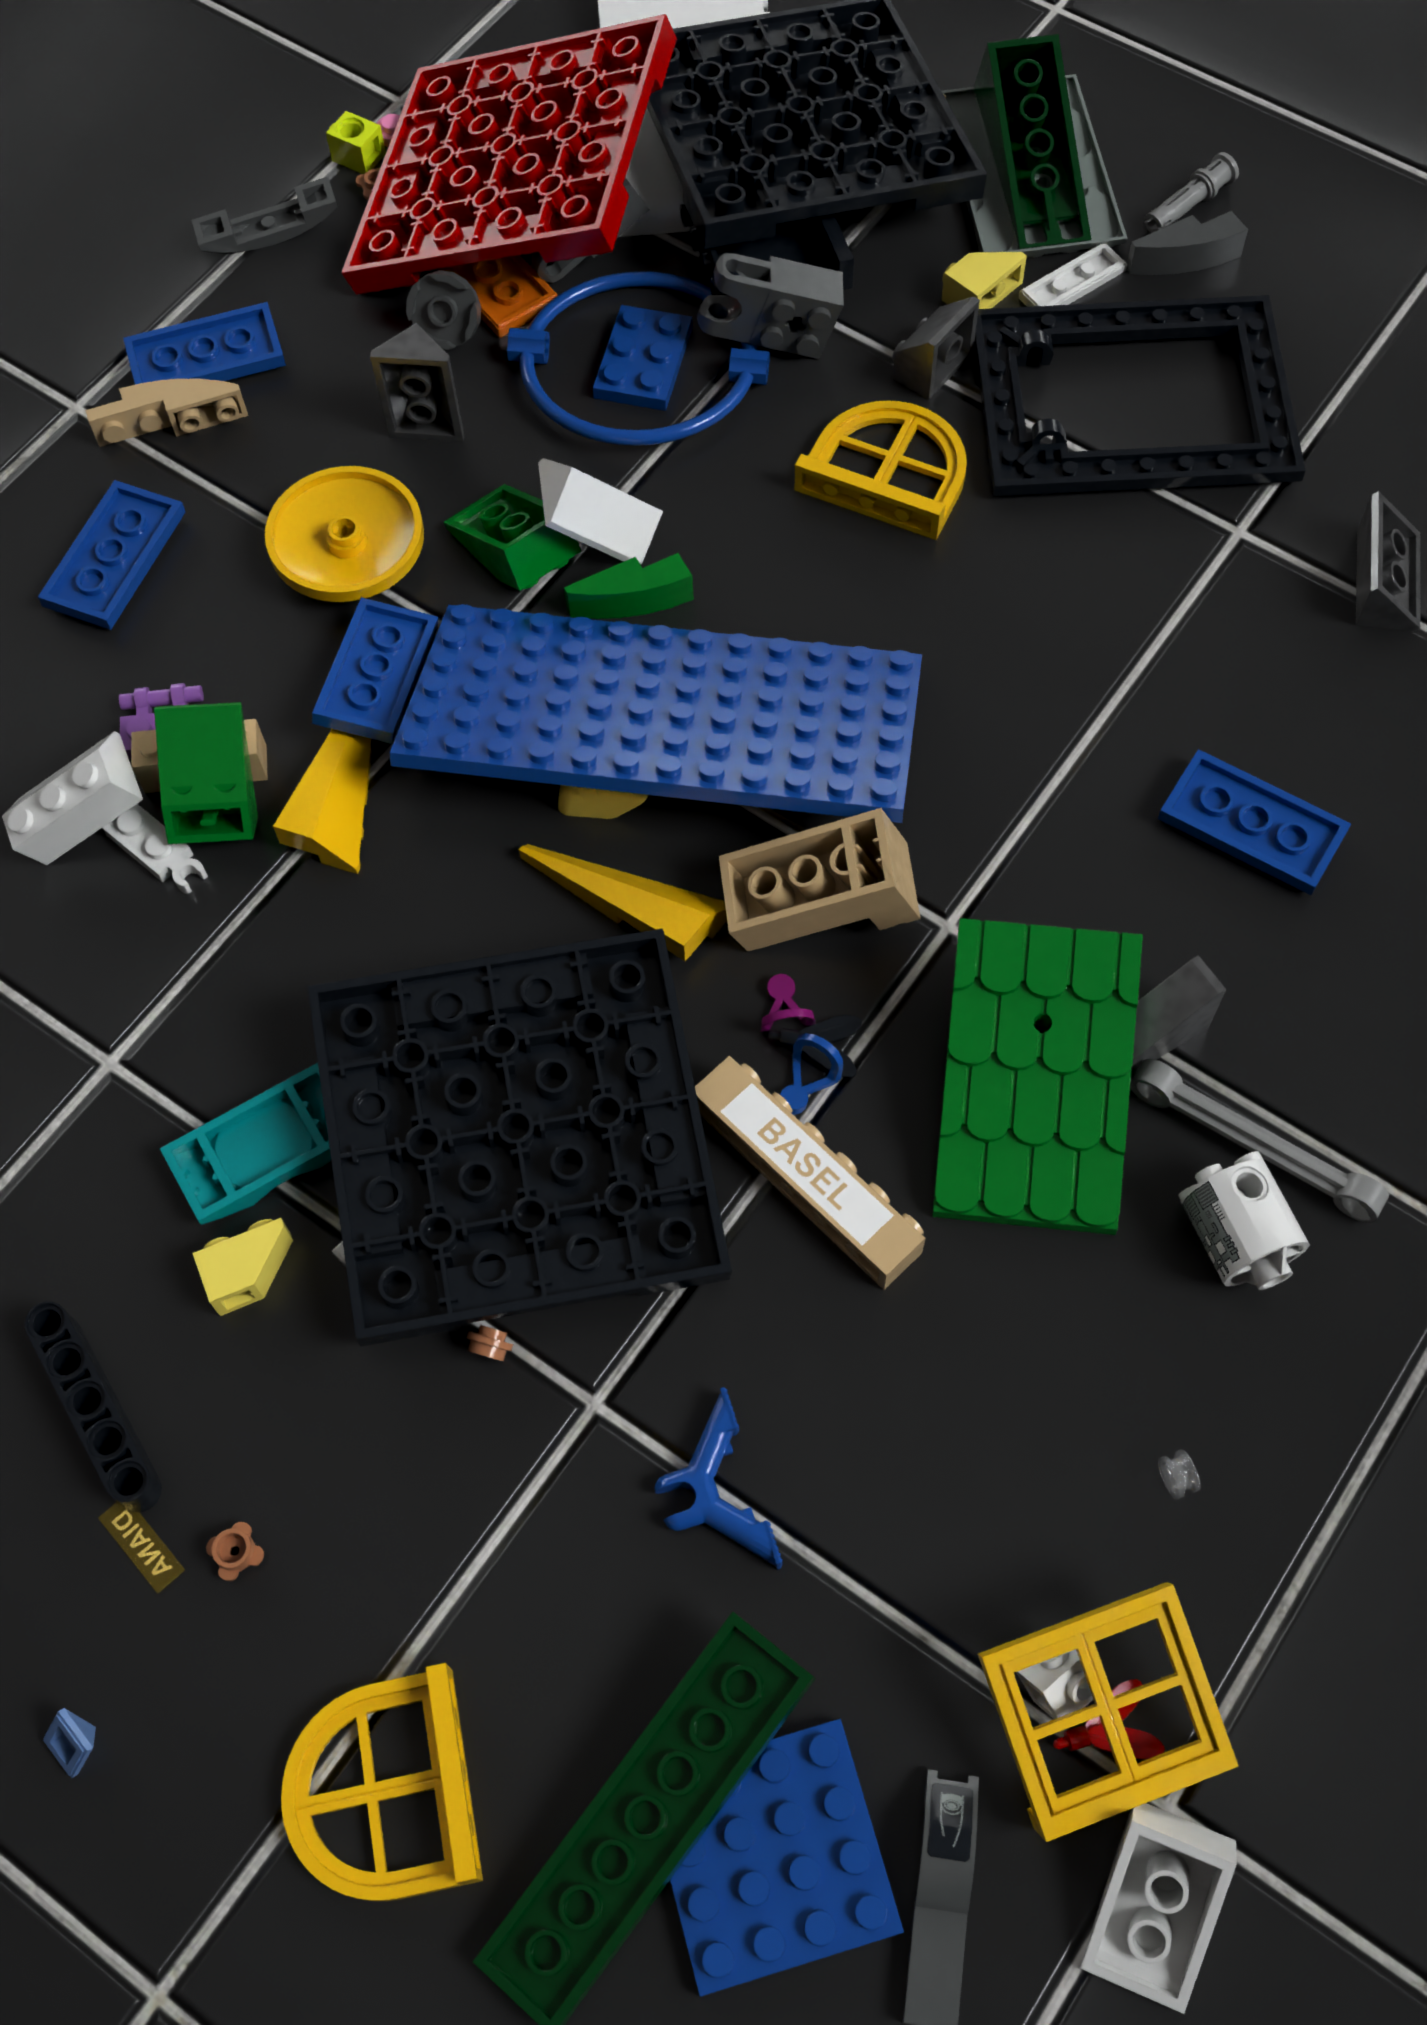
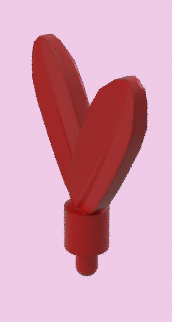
(1092, 1732)

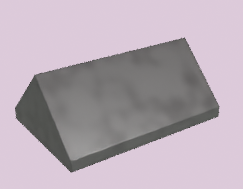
(417, 387)
(1387, 569)

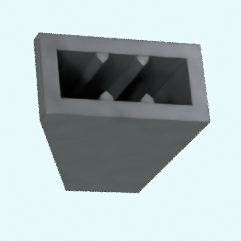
(1176, 1011)

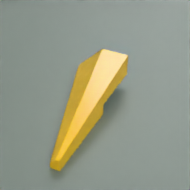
(330, 803)
(637, 900)

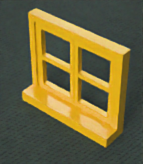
(1133, 1782)

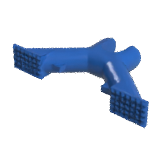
(708, 1505)

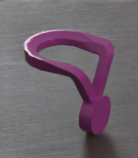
(781, 990)

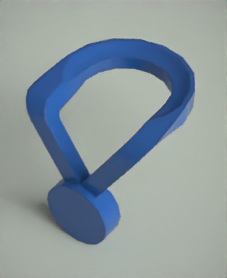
(797, 1095)

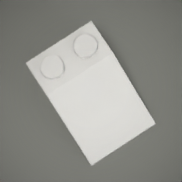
(1160, 1905)

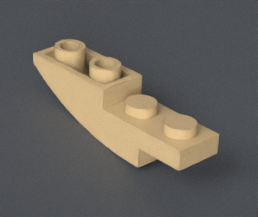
(155, 405)

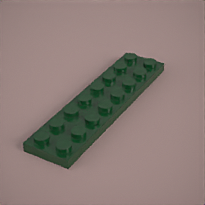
(643, 1823)

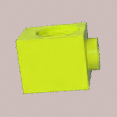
(356, 142)

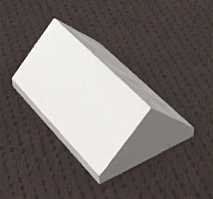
(596, 512)

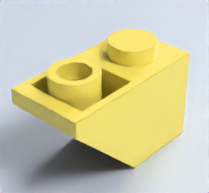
(244, 1266)

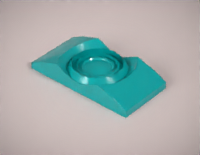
(252, 1148)

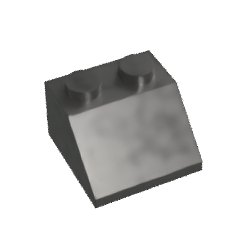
(937, 347)

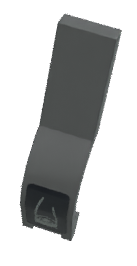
(942, 1902)

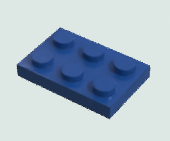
(643, 357)

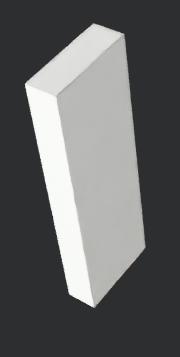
(1074, 278)

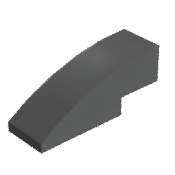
(1188, 246)

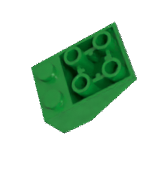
(205, 773)

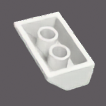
(73, 802)

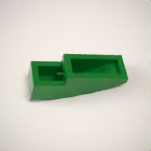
(631, 590)

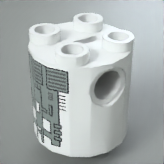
(1244, 1222)

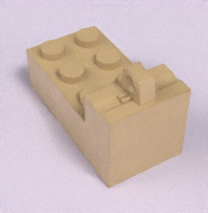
(819, 881)

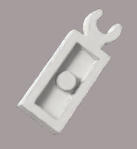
(147, 843)

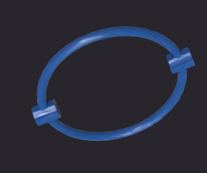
(532, 346)

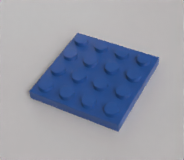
(785, 1867)

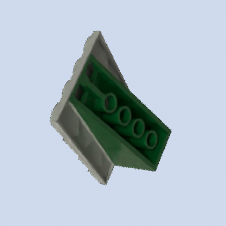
(1039, 154)

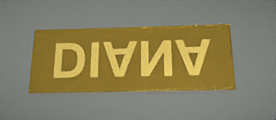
(142, 1546)

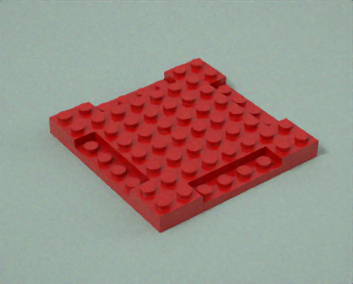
(511, 155)

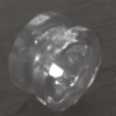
(1179, 1474)

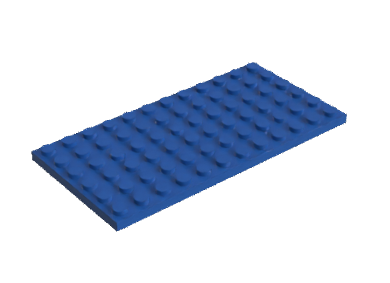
(664, 712)

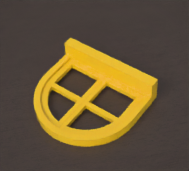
(875, 496)
(448, 1779)

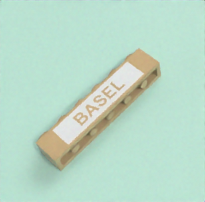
(809, 1172)

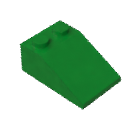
(511, 537)

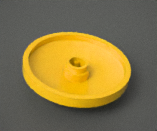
(344, 533)

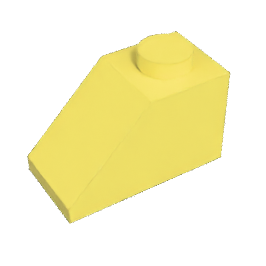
(984, 276)

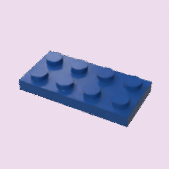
(208, 347)
(112, 554)
(375, 670)
(1254, 821)

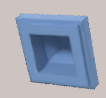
(70, 1740)

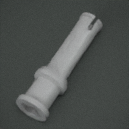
(1201, 187)

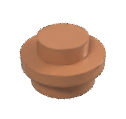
(489, 1343)

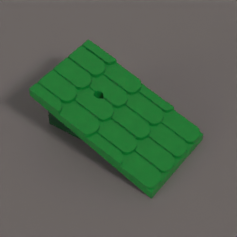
(1038, 1076)

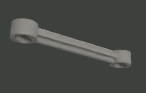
(1351, 1192)

